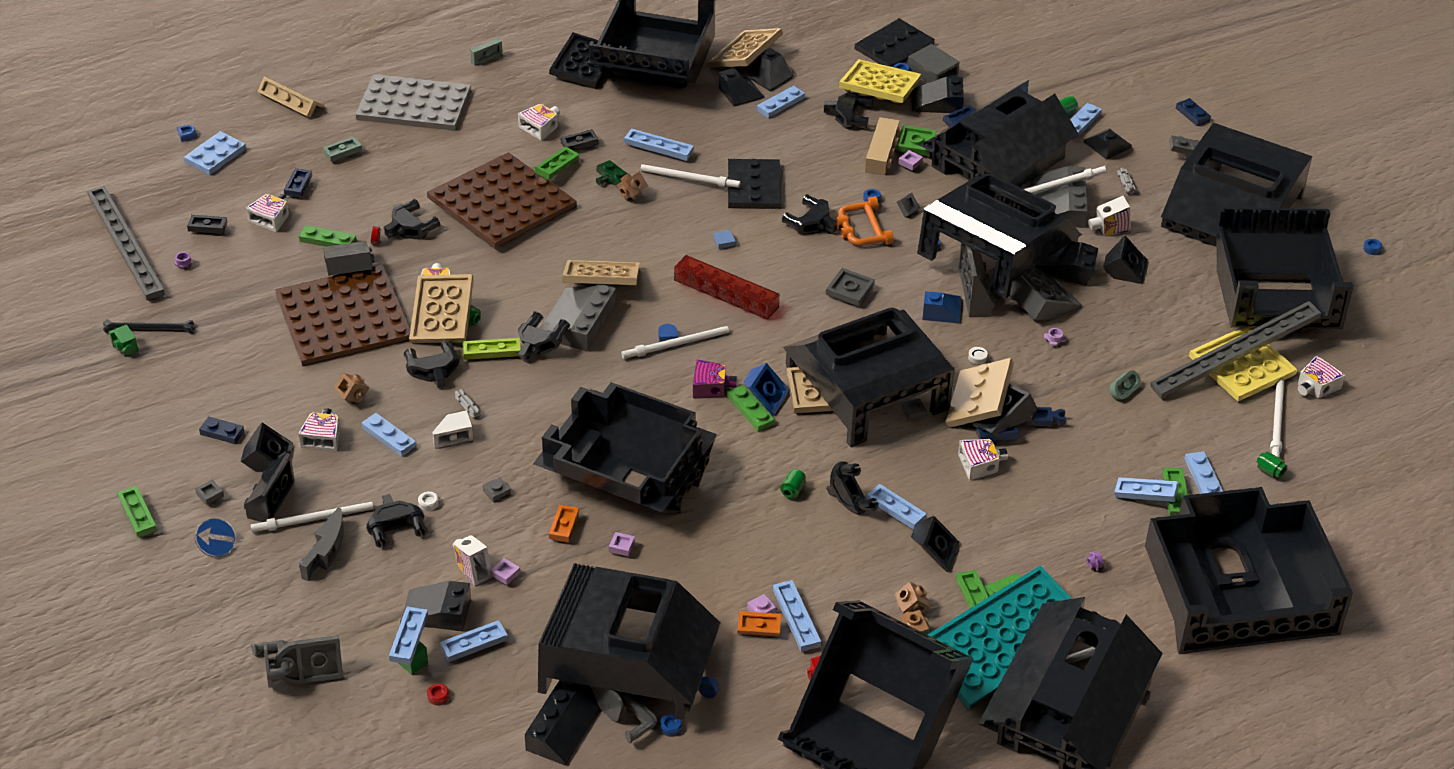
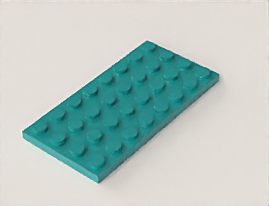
(996, 629)

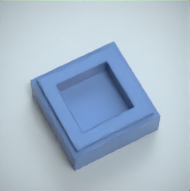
(724, 239)

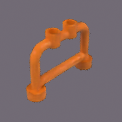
(847, 231)

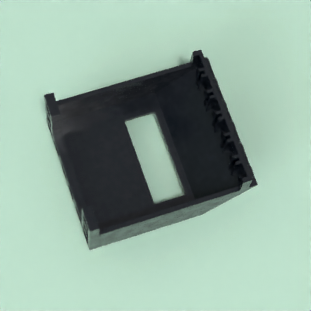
(654, 46)
(1203, 190)
(999, 223)
(1278, 247)
(876, 373)
(583, 641)
(892, 659)

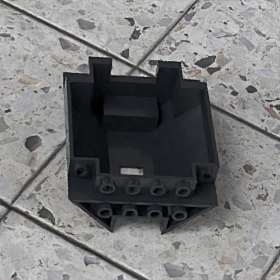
(1006, 137)
(625, 433)
(1068, 709)

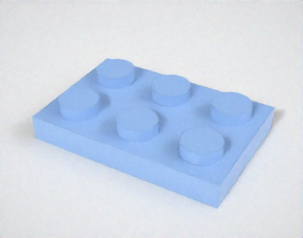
(214, 153)

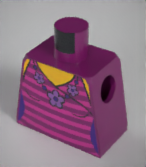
(711, 380)

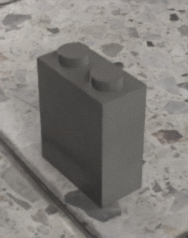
(933, 64)
(348, 258)

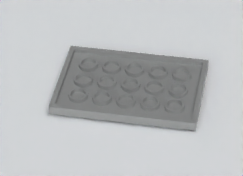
(413, 102)

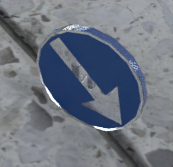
(215, 537)

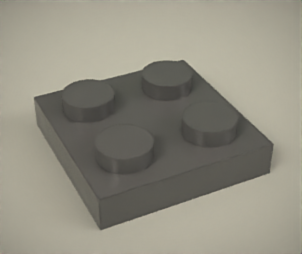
(850, 286)

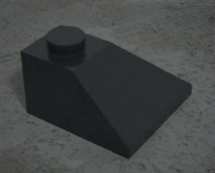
(770, 70)
(738, 87)
(1107, 143)
(1125, 262)
(264, 448)
(936, 541)

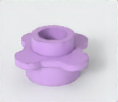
(1054, 336)

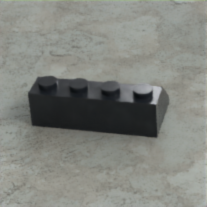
(562, 722)

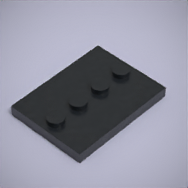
(893, 43)
(573, 62)
(759, 184)

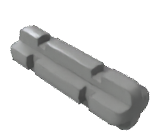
(1126, 181)
(467, 403)

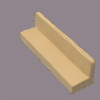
(288, 97)

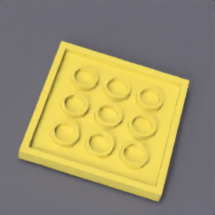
(879, 81)
(1250, 373)

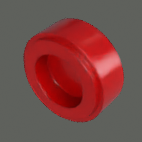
(375, 235)
(438, 694)

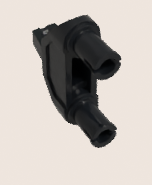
(844, 109)
(814, 220)
(406, 224)
(539, 340)
(433, 367)
(848, 490)
(394, 516)

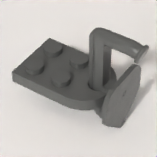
(302, 659)
(612, 703)

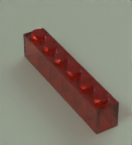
(726, 287)

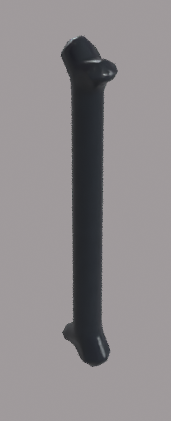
(187, 326)

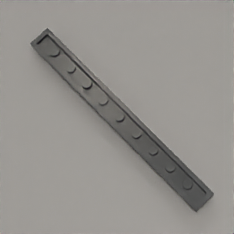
(126, 243)
(1235, 349)

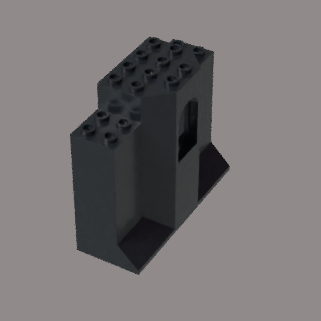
(1290, 578)

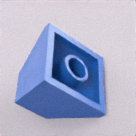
(941, 307)
(767, 387)

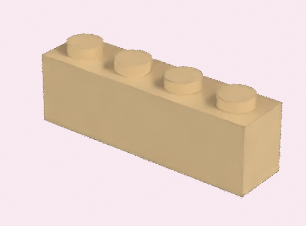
(883, 146)

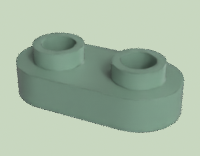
(1125, 385)

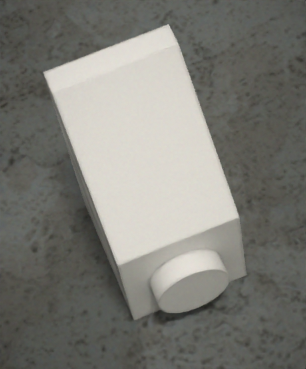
(453, 430)

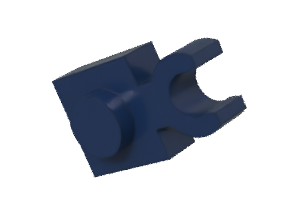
(1045, 417)

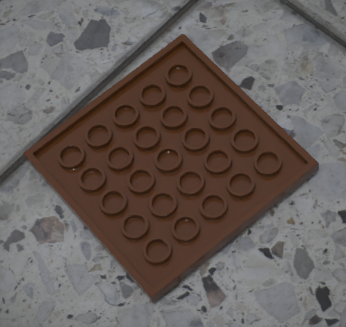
(501, 199)
(342, 315)

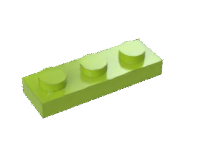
(491, 348)

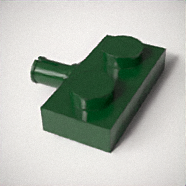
(610, 173)

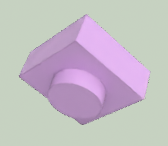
(910, 160)
(621, 544)
(505, 571)
(761, 604)

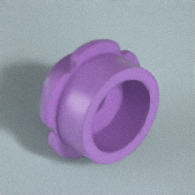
(183, 260)
(1095, 561)

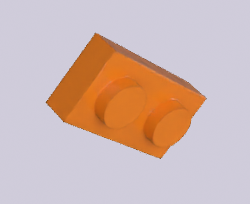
(564, 523)
(759, 623)

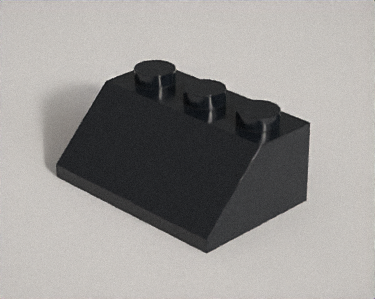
(270, 490)

